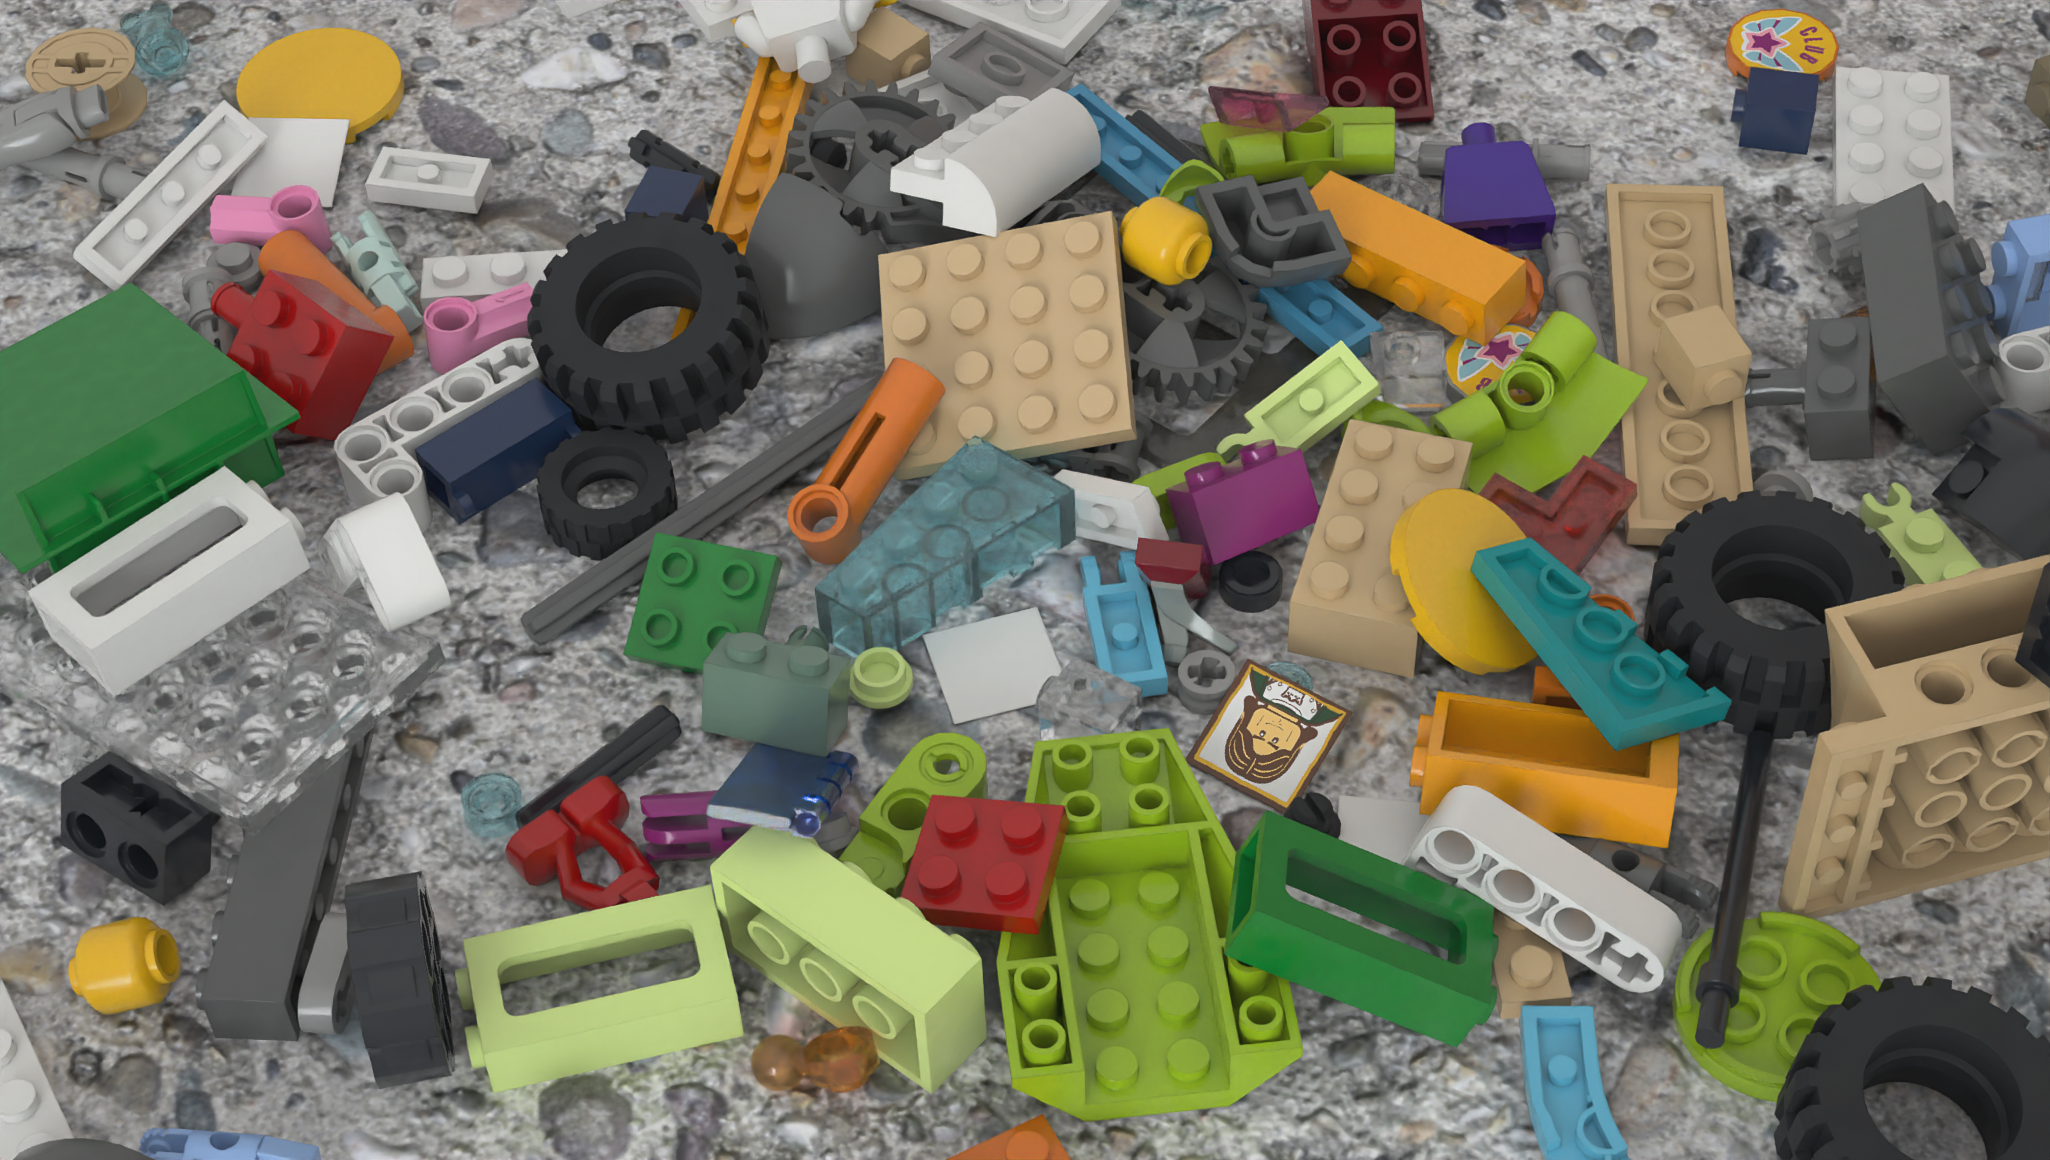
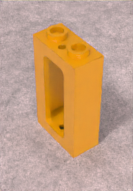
(1547, 767)

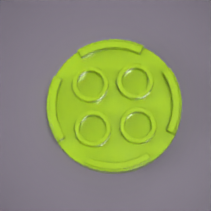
(1789, 978)

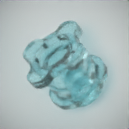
(157, 43)

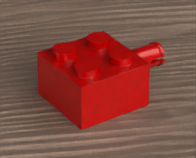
(304, 348)

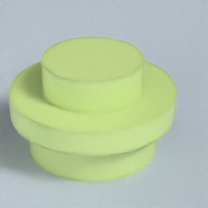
(880, 678)

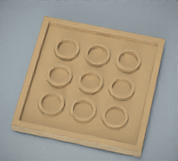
(1018, 335)

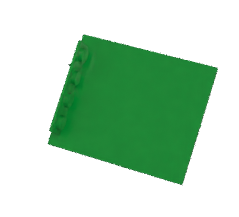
(117, 420)

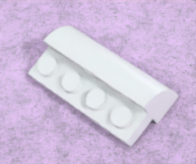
(1003, 161)

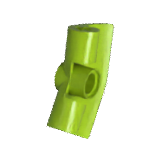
(1333, 140)
(1575, 409)

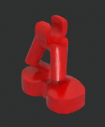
(585, 820)

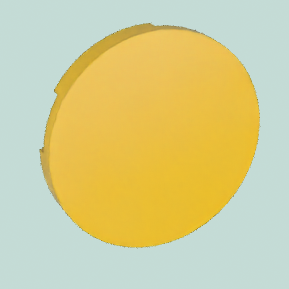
(323, 77)
(1454, 611)

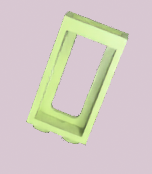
(606, 1028)

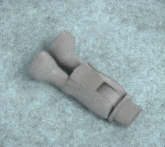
(49, 123)

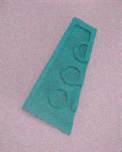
(1593, 650)

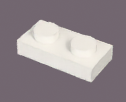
(429, 180)
(1113, 510)

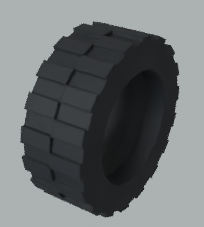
(599, 457)

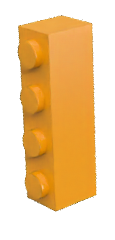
(1423, 261)

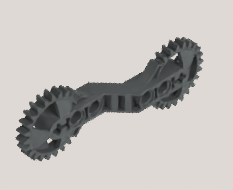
(1158, 316)

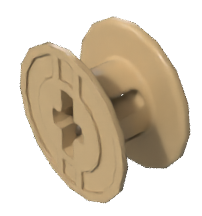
(98, 58)

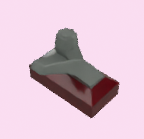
(1176, 577)

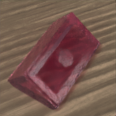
(1264, 107)

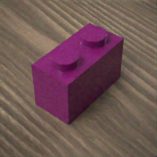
(1244, 501)

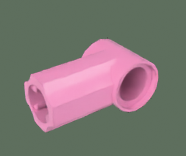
(260, 218)
(464, 329)

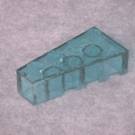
(943, 546)

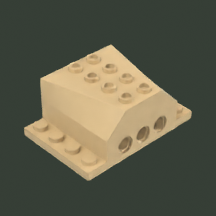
(1929, 745)

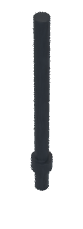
(1720, 977)

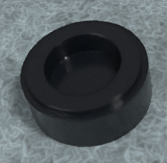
(1251, 582)

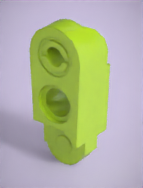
(897, 812)

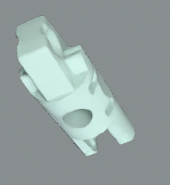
(380, 270)

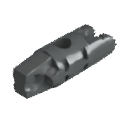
(1654, 877)

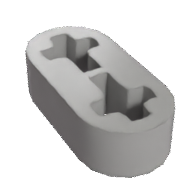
(328, 983)

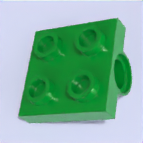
(695, 597)

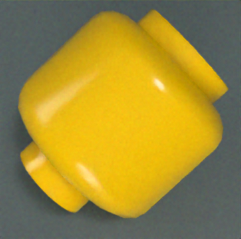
(1165, 241)
(124, 965)

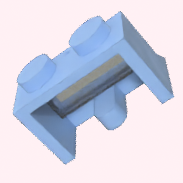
(2021, 277)

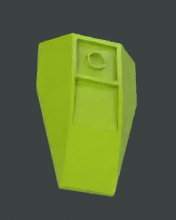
(1128, 981)

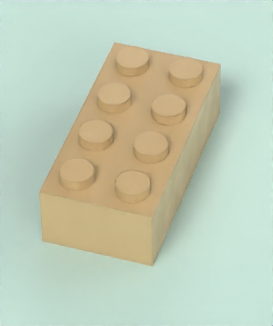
(1345, 595)

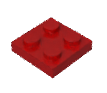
(986, 863)

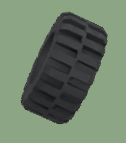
(636, 269)
(1772, 551)
(1921, 1038)

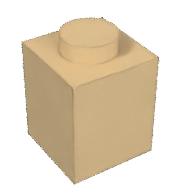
(888, 50)
(1703, 358)

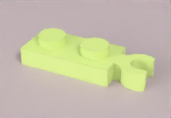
(1308, 403)
(1917, 541)

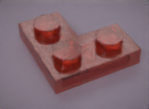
(1575, 516)

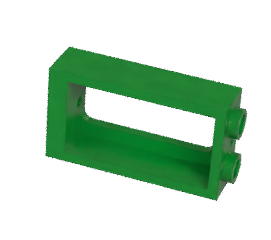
(1349, 960)

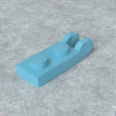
(1123, 625)

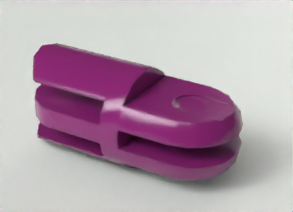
(682, 831)

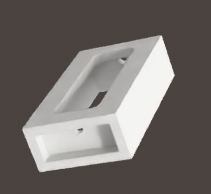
(187, 602)

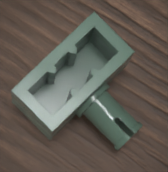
(777, 691)

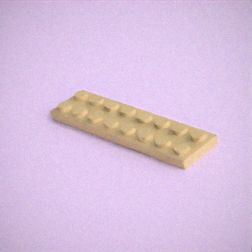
(1664, 261)

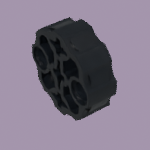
(399, 980)

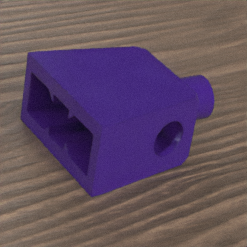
(1495, 191)

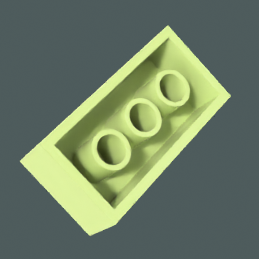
(852, 951)

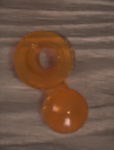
(834, 1060)

